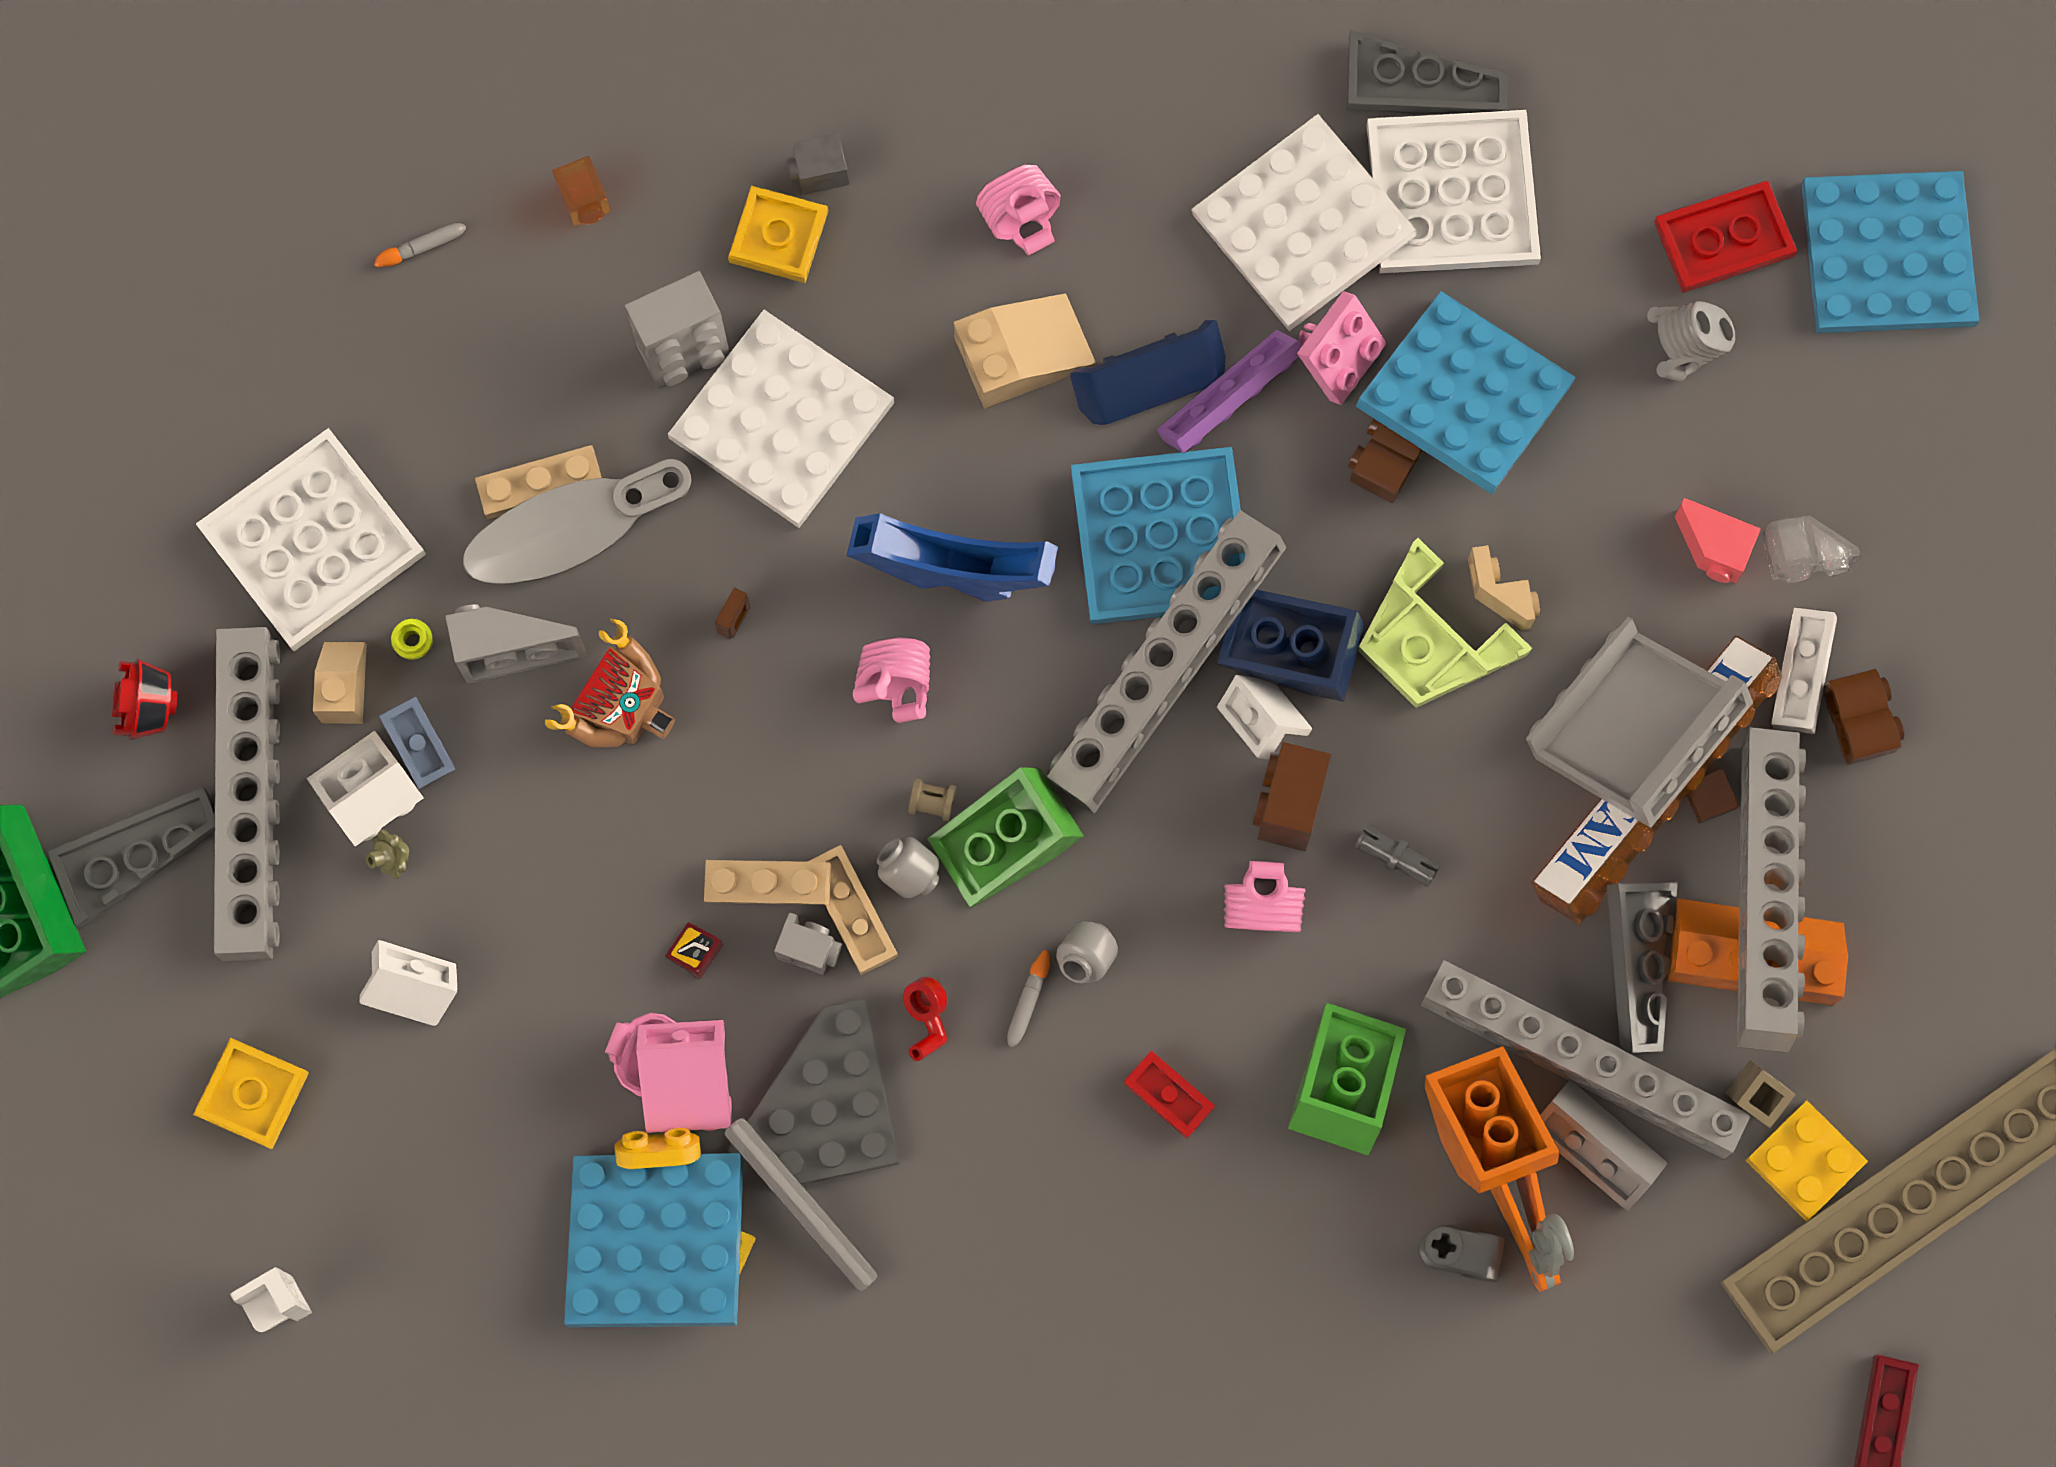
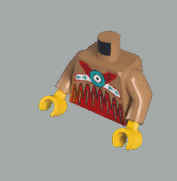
(618, 698)

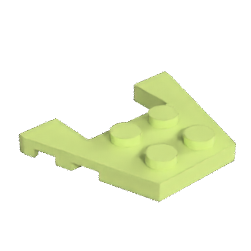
(1419, 648)

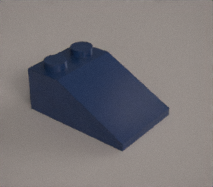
(1294, 643)

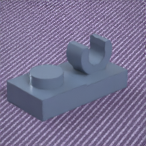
(417, 742)

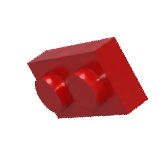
(1169, 1094)

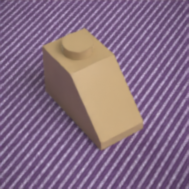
(340, 683)

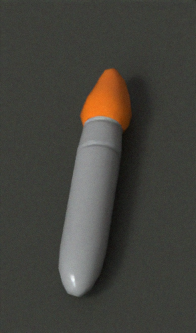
(394, 255)
(1028, 999)

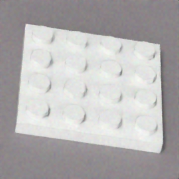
(1460, 186)
(1304, 222)
(781, 418)
(311, 539)

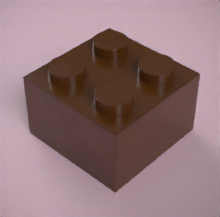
(1295, 787)

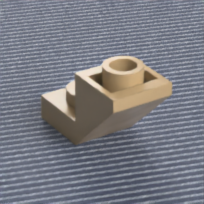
(1509, 599)

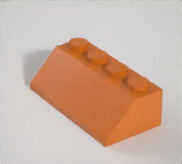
(1708, 945)

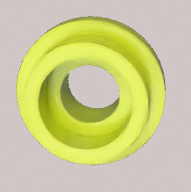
(407, 628)

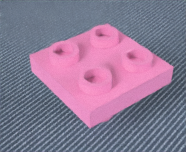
(1340, 347)

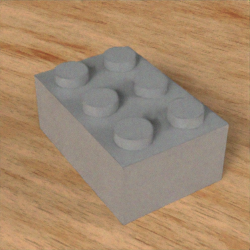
(678, 330)

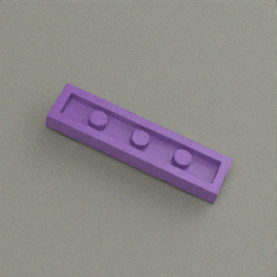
(1230, 391)

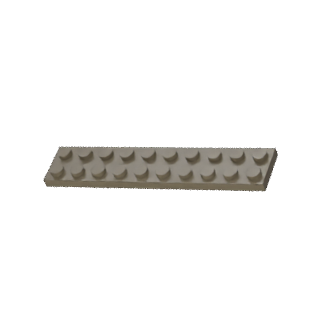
(1899, 1208)

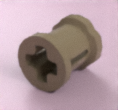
(932, 799)

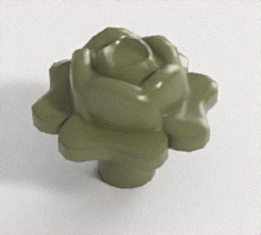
(389, 854)

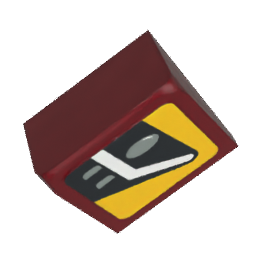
(694, 950)

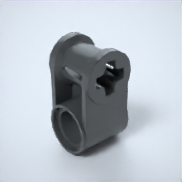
(1470, 1254)

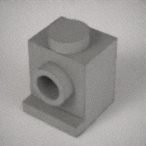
(807, 946)

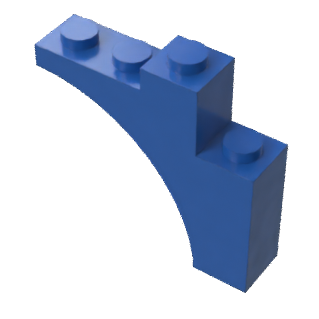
(939, 559)

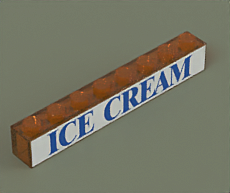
(1609, 838)

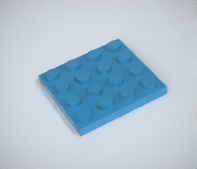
(1889, 252)
(1465, 392)
(1148, 526)
(654, 1243)

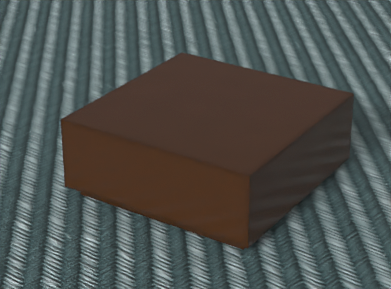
(732, 613)
(1712, 797)

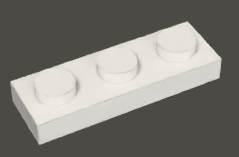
(1804, 670)

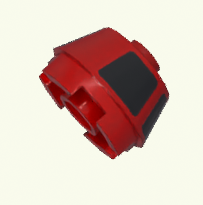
(142, 700)

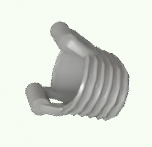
(1691, 335)

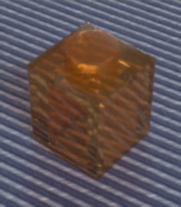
(581, 191)

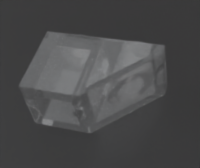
(1806, 547)

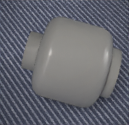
(908, 867)
(1086, 952)

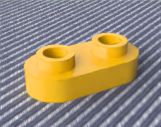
(657, 1150)

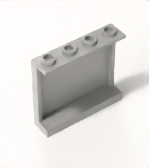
(1637, 723)

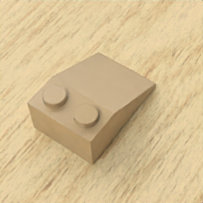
(1021, 347)

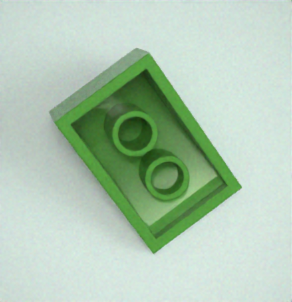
(1005, 835)
(1347, 1079)

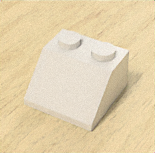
(365, 788)

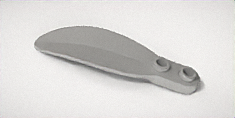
(568, 525)

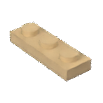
(515, 485)
(767, 882)
(855, 915)

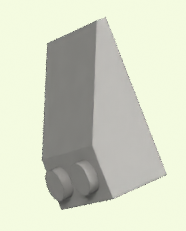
(503, 643)

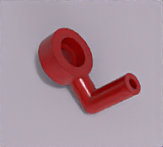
(925, 1002)

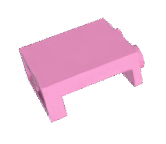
(683, 1076)

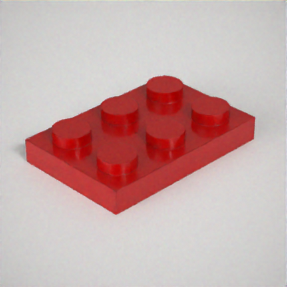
(1725, 236)

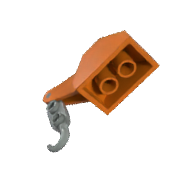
(1500, 1138)

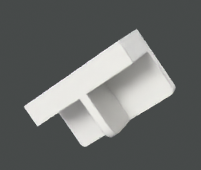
(1261, 714)
(409, 983)
(271, 1300)

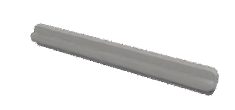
(801, 1204)

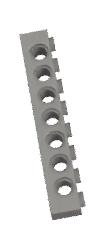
(234, 652)
(1166, 683)
(1757, 1021)
(1585, 1060)

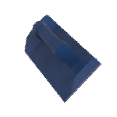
(1150, 375)

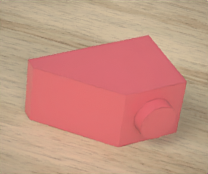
(1716, 540)

